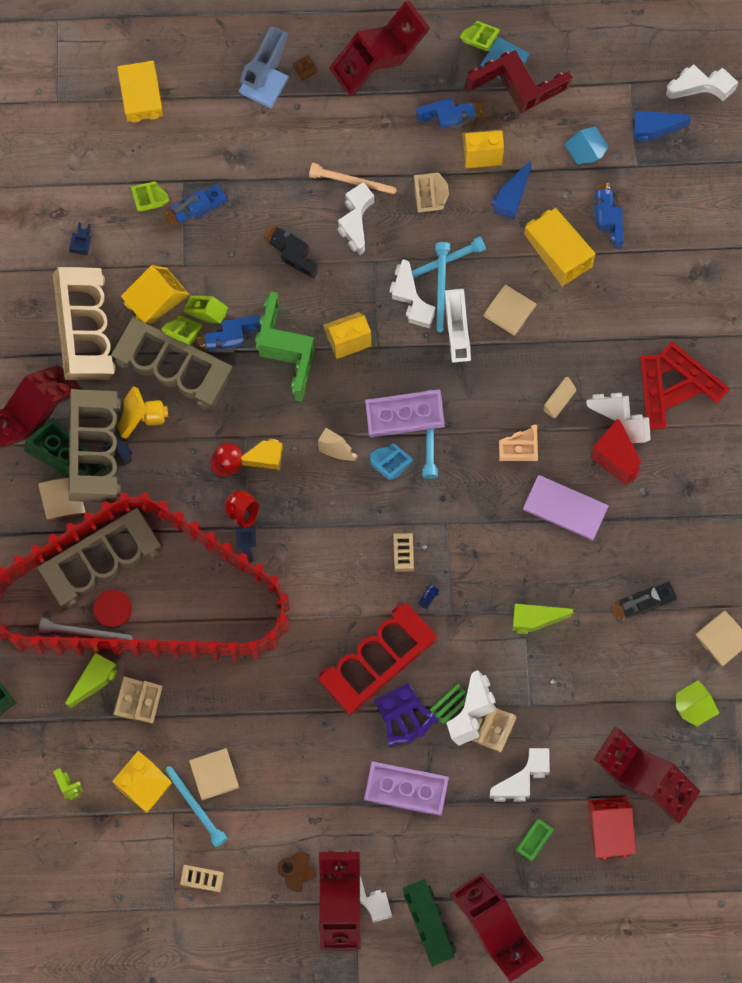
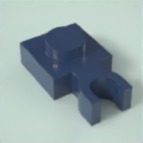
(80, 242)
(246, 539)

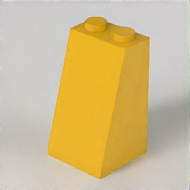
(559, 246)

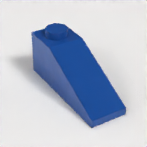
(654, 124)
(511, 193)

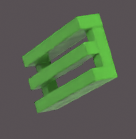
(454, 700)

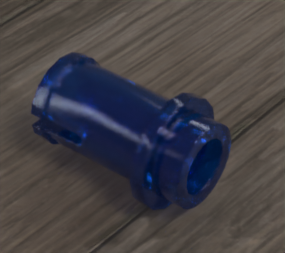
(428, 596)

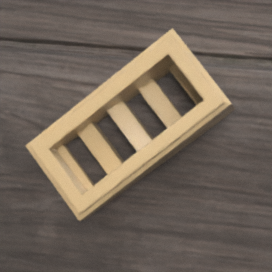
(403, 567)
(193, 884)

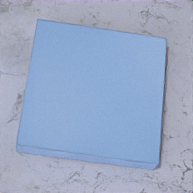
(269, 93)

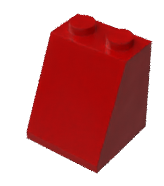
(617, 454)
(611, 827)

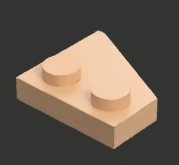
(520, 446)

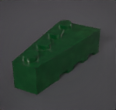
(51, 446)

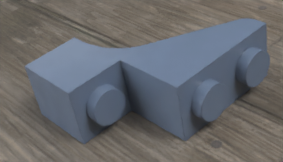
(266, 58)

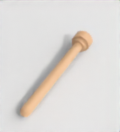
(318, 171)

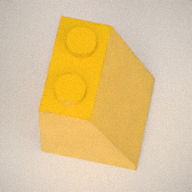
(140, 91)
(483, 148)
(154, 294)
(348, 335)
(142, 782)

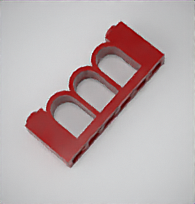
(417, 631)

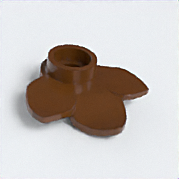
(299, 873)

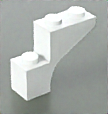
(694, 81)
(351, 224)
(405, 291)
(457, 325)
(618, 408)
(477, 704)
(518, 785)
(376, 904)

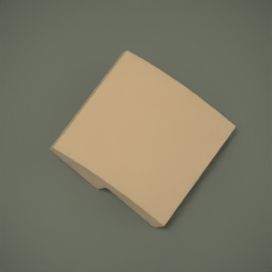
(510, 310)
(56, 500)
(721, 638)
(137, 700)
(495, 729)
(214, 774)

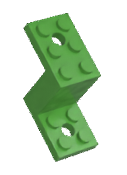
(285, 346)

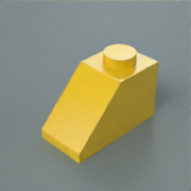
(264, 455)

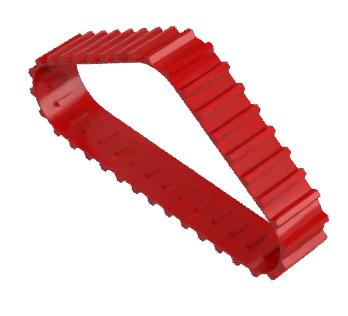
(118, 646)

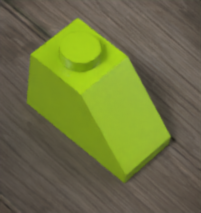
(206, 309)

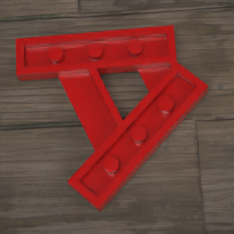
(697, 381)

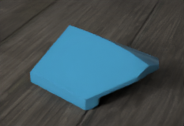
(586, 146)
(390, 461)

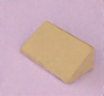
(560, 398)

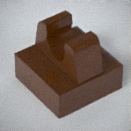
(304, 68)

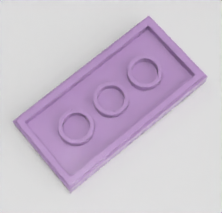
(405, 413)
(565, 507)
(406, 788)

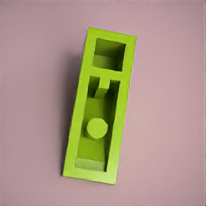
(532, 617)
(95, 677)

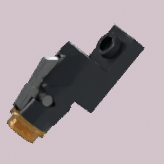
(293, 249)
(644, 601)

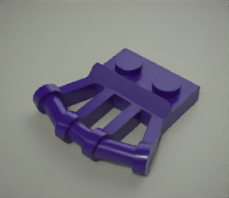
(399, 703)

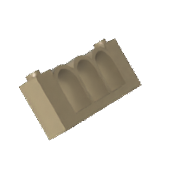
(131, 343)
(93, 487)
(140, 532)

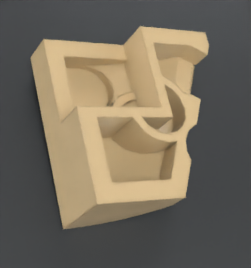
(335, 446)

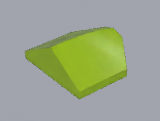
(480, 35)
(149, 196)
(183, 329)
(695, 704)

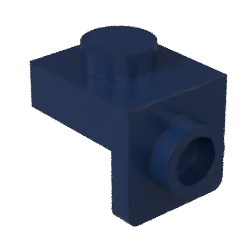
(123, 450)

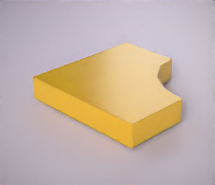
(132, 413)

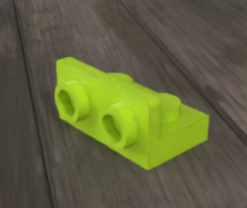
(68, 790)

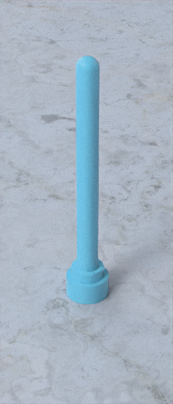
(476, 246)
(442, 250)
(430, 470)
(217, 837)

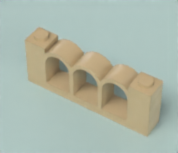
(87, 281)

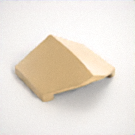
(430, 191)

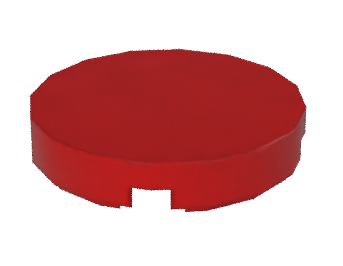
(112, 608)

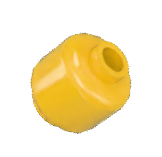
(155, 413)

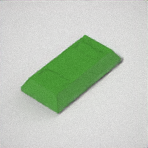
(534, 840)

